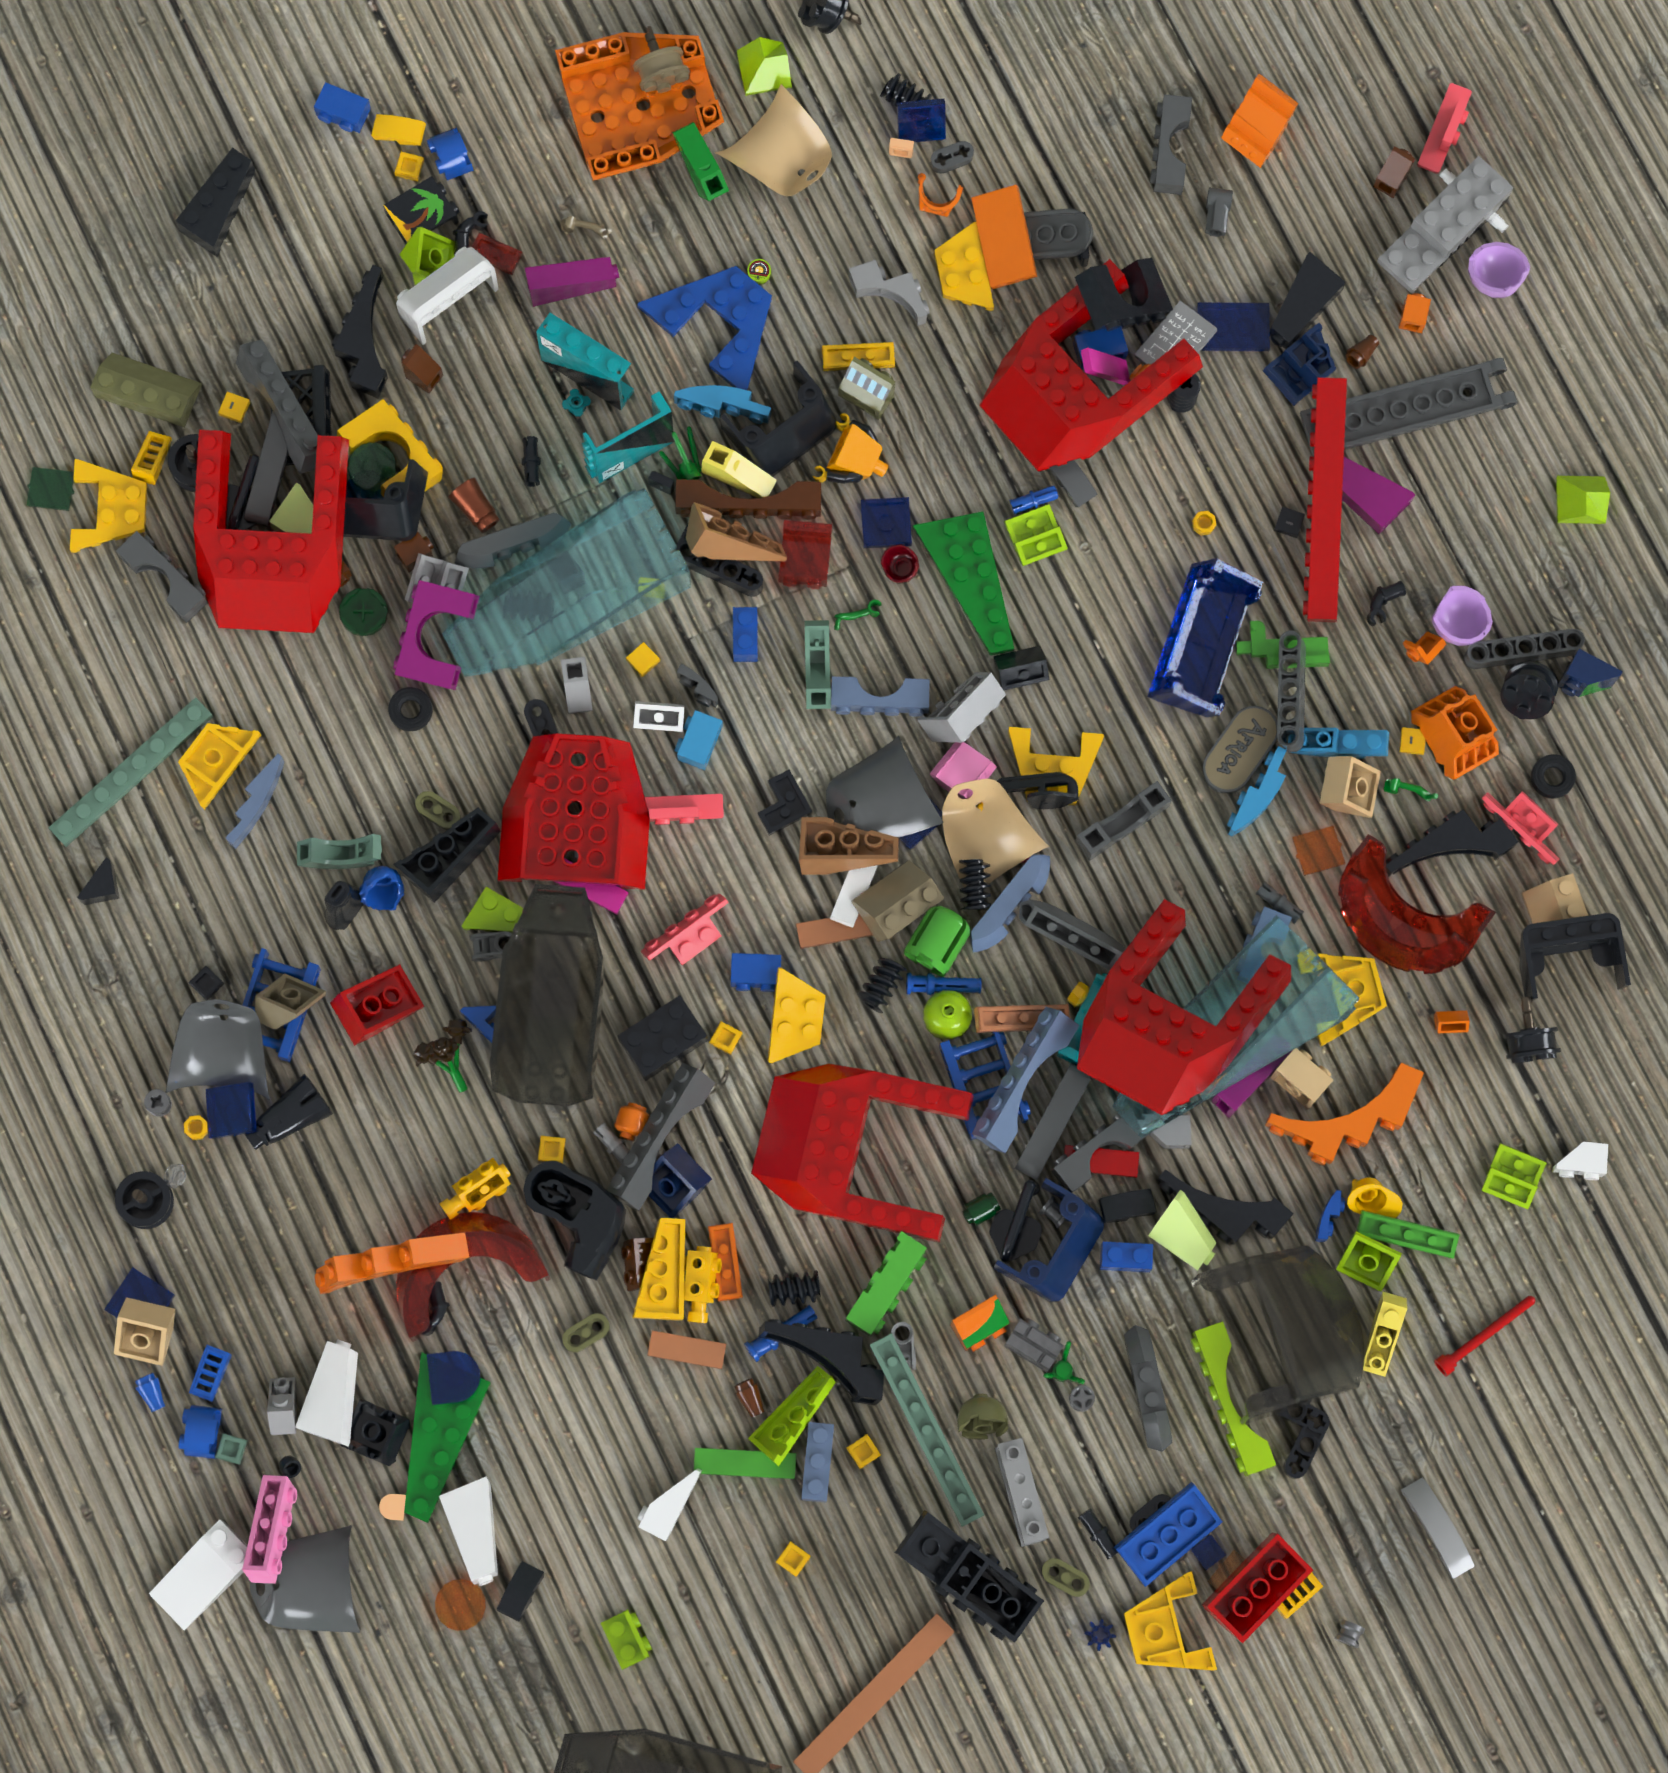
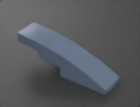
(260, 793)

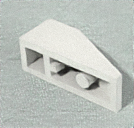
(665, 1510)

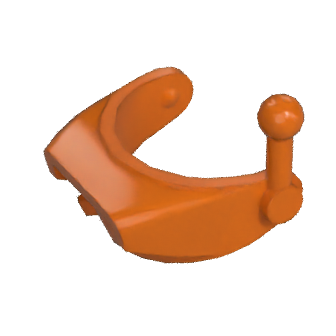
(935, 208)

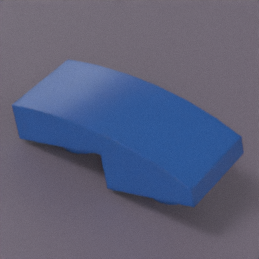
(1331, 1210)

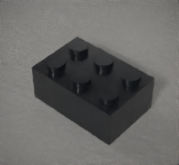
(662, 1038)

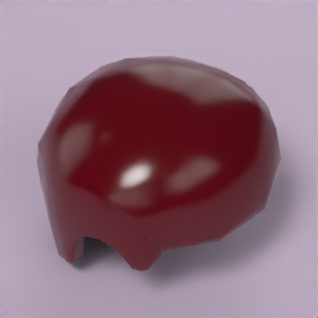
(900, 563)

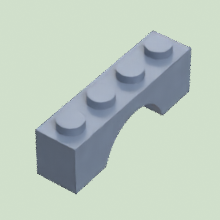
(909, 698)

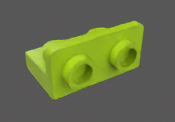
(625, 1639)

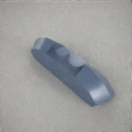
(1029, 878)

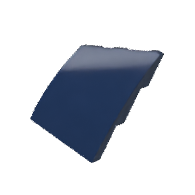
(1301, 365)

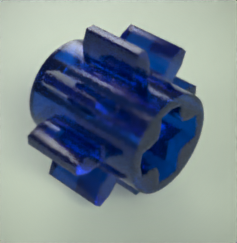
(1104, 1630)

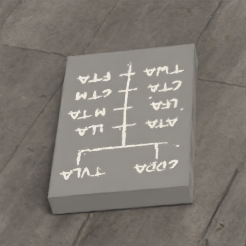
(1178, 325)

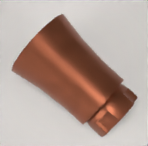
(474, 505)

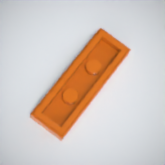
(723, 1242)

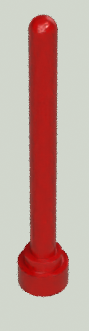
(1448, 1362)

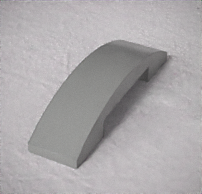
(1439, 1527)

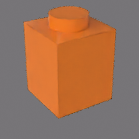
(1414, 313)

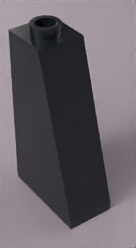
(1307, 298)

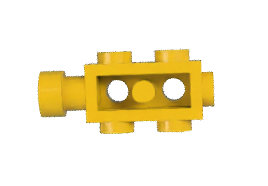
(477, 1188)
(705, 1278)

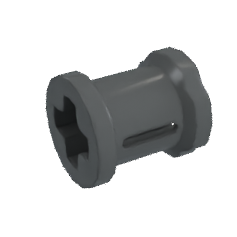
(1052, 1211)

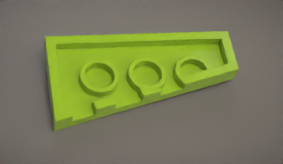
(791, 1417)

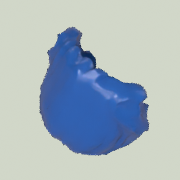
(381, 888)

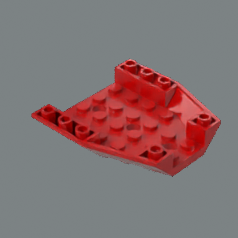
(606, 834)

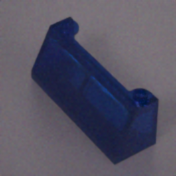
(1203, 637)

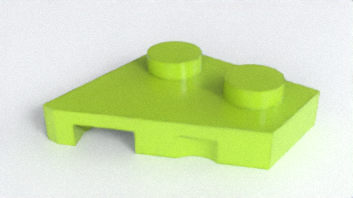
(493, 913)

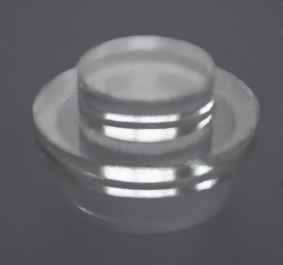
(175, 1175)

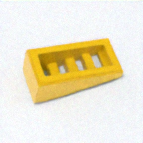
(150, 472)
(1285, 1612)

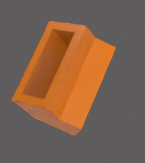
(1452, 1021)

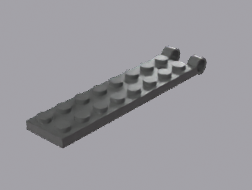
(1420, 404)

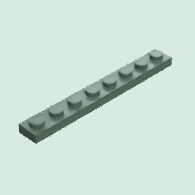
(130, 772)
(926, 1429)

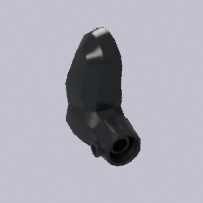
(581, 1207)

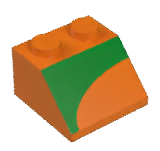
(980, 1323)

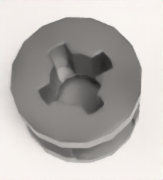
(158, 1107)
(1085, 1397)
(1349, 1633)

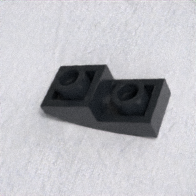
(1127, 1205)
(520, 1591)

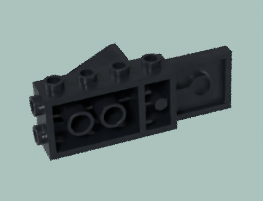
(970, 1577)

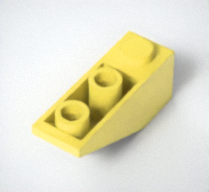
(736, 471)
(1384, 1333)

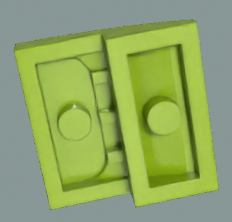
(1035, 535)
(1513, 1176)

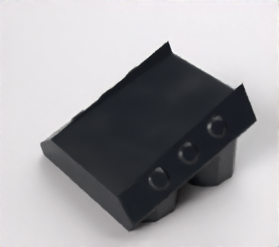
(377, 1432)

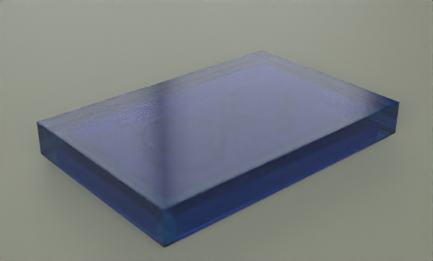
(1238, 326)

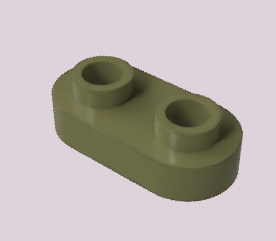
(438, 811)
(586, 1333)
(1065, 1577)

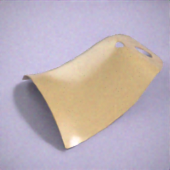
(781, 146)
(995, 834)

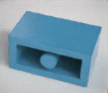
(699, 739)

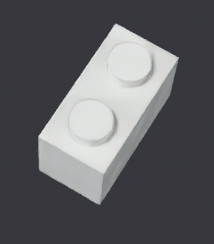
(658, 716)

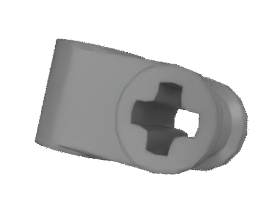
(906, 1346)

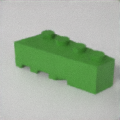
(886, 1285)

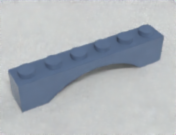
(1000, 1119)

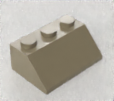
(897, 900)

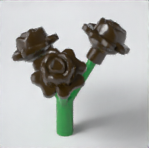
(444, 1050)

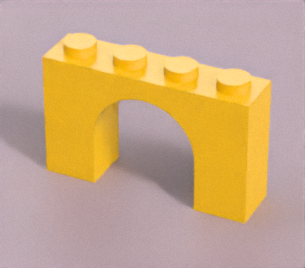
(383, 424)

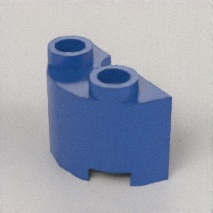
(451, 154)
(200, 1431)

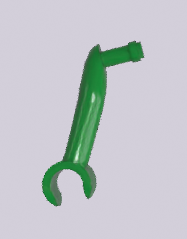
(857, 614)
(1393, 785)

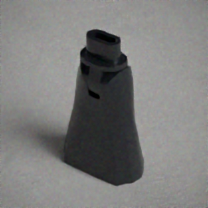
(342, 905)
(290, 1113)

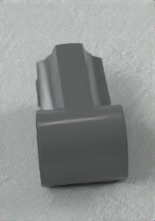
(1218, 206)

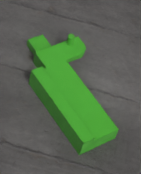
(1316, 648)

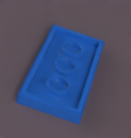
(1168, 1534)

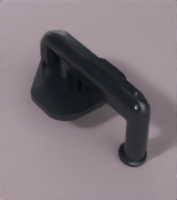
(239, 496)
(1043, 799)
(1014, 1231)

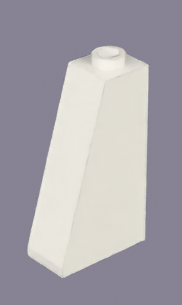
(331, 1395)
(472, 1524)

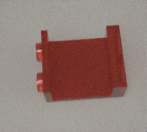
(807, 554)

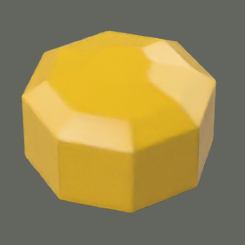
(1204, 523)
(1078, 994)
(196, 1127)

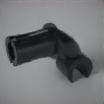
(464, 230)
(1381, 598)
(438, 1308)

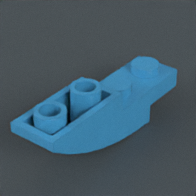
(713, 399)
(1335, 742)
(1256, 800)

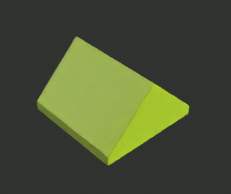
(1368, 1261)

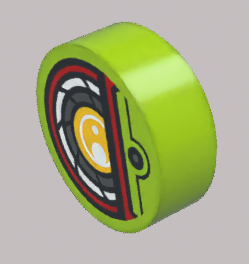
(759, 271)

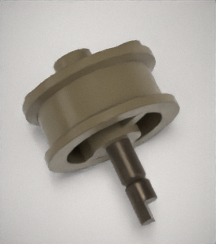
(660, 66)

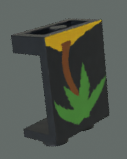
(421, 207)

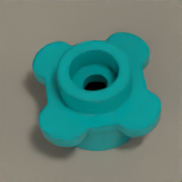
(577, 409)

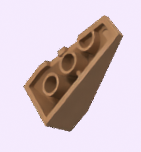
(718, 539)
(836, 847)

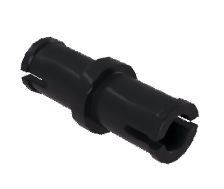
(531, 461)
(1098, 1533)

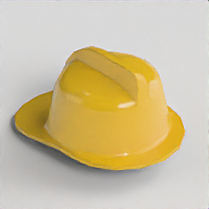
(1372, 1196)

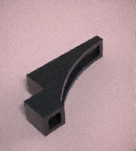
(356, 338)
(1455, 837)
(1227, 1216)
(835, 1352)

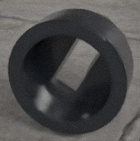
(289, 1466)

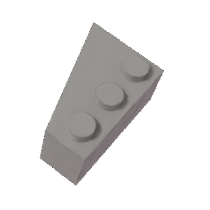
(965, 710)

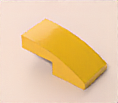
(399, 129)

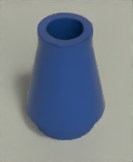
(150, 1391)

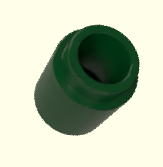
(981, 1209)

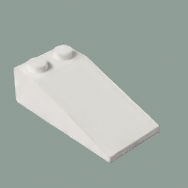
(201, 1575)

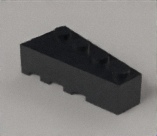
(217, 202)
(449, 854)

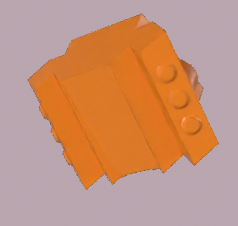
(1260, 120)
(1457, 731)

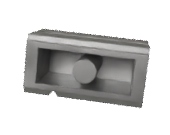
(1034, 1345)

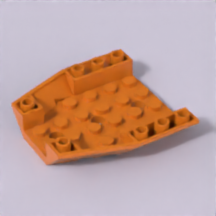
(602, 80)

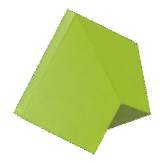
(763, 66)
(426, 253)
(1582, 499)

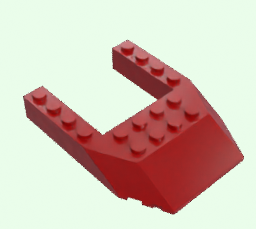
(1054, 407)
(265, 575)
(1155, 1047)
(816, 1136)

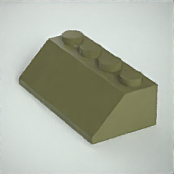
(145, 389)

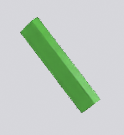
(1408, 1234)
(743, 1463)

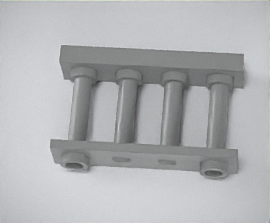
(1021, 1492)

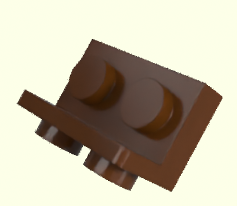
(635, 1255)

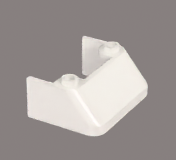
(443, 289)

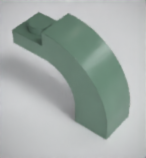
(817, 665)
(339, 853)

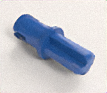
(1034, 499)

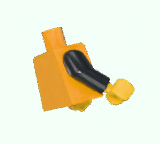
(854, 454)

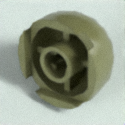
(981, 1417)

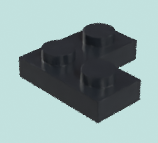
(790, 804)

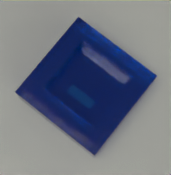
(1208, 1552)

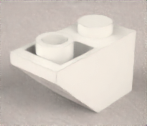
(1586, 1160)

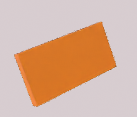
(1004, 237)

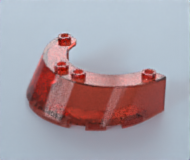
(1397, 930)
(485, 1237)

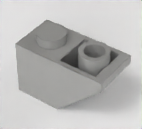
(576, 685)
(1174, 1134)
(282, 1406)

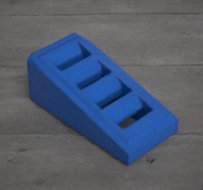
(225, 1356)

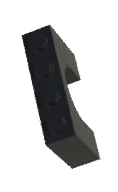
(1110, 310)

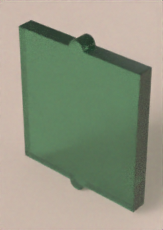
(50, 489)

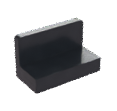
(1022, 668)

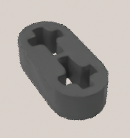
(949, 152)

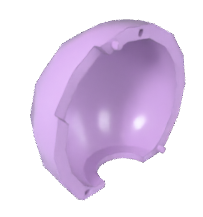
(1498, 269)
(1462, 616)

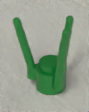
(688, 469)
(1063, 1370)

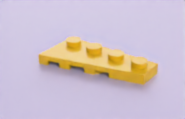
(663, 1280)

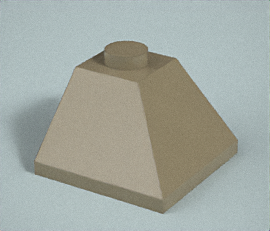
(285, 1000)

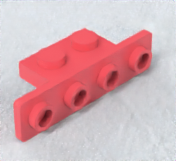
(1445, 127)
(684, 808)
(1528, 821)
(690, 934)

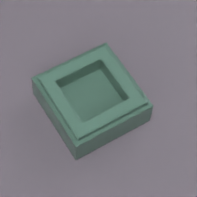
(231, 1449)

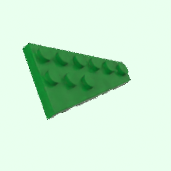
(967, 565)
(436, 1443)

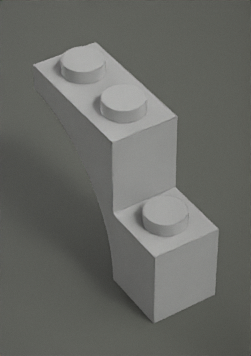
(869, 281)

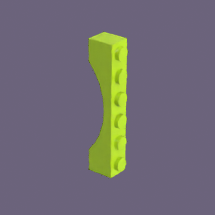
(1252, 1450)

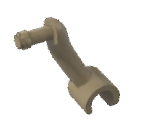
(569, 223)

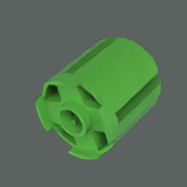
(938, 940)

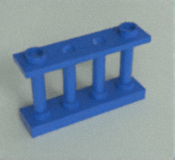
(286, 1045)
(960, 1077)

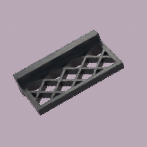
(320, 396)

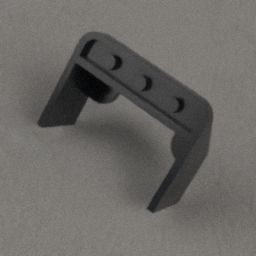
(792, 437)
(395, 515)
(1595, 932)

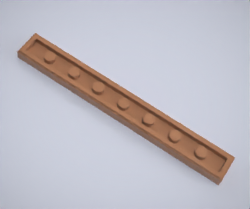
(874, 1696)

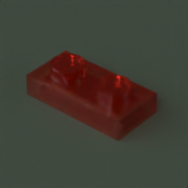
(497, 253)

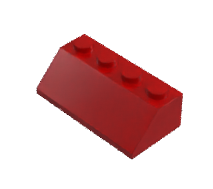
(1257, 1587)

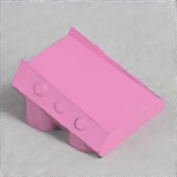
(962, 765)

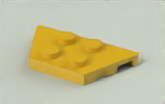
(963, 269)
(214, 759)
(795, 1017)

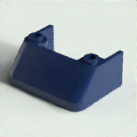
(1055, 1279)

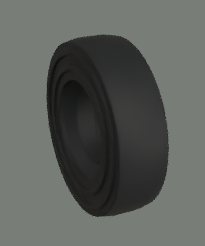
(400, 698)
(1553, 761)

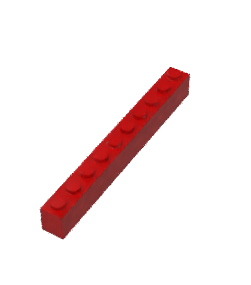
(1326, 499)

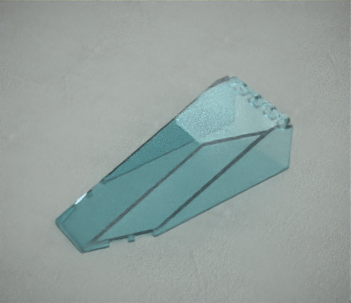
(572, 589)
(1305, 1009)

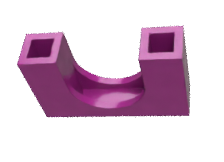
(429, 601)

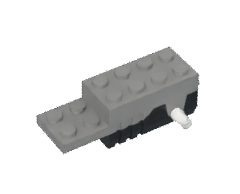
(1447, 223)

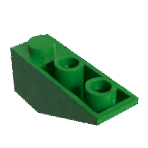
(700, 163)

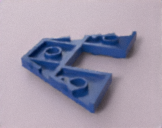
(732, 297)

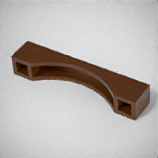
(798, 500)

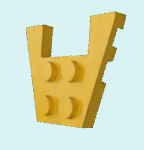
(119, 509)
(1041, 763)
(1364, 980)
(1156, 1633)

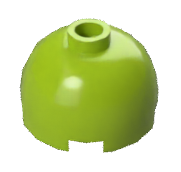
(937, 1015)

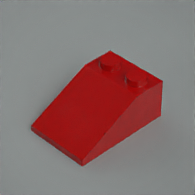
(376, 1004)

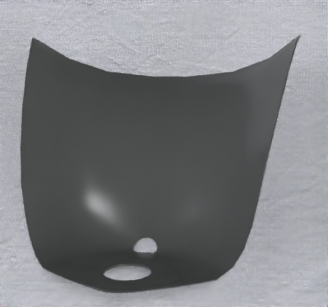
(885, 794)
(218, 1050)
(312, 1586)

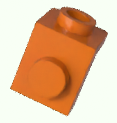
(1425, 649)

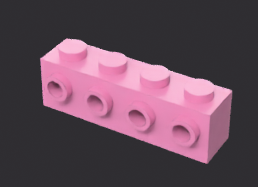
(269, 1529)

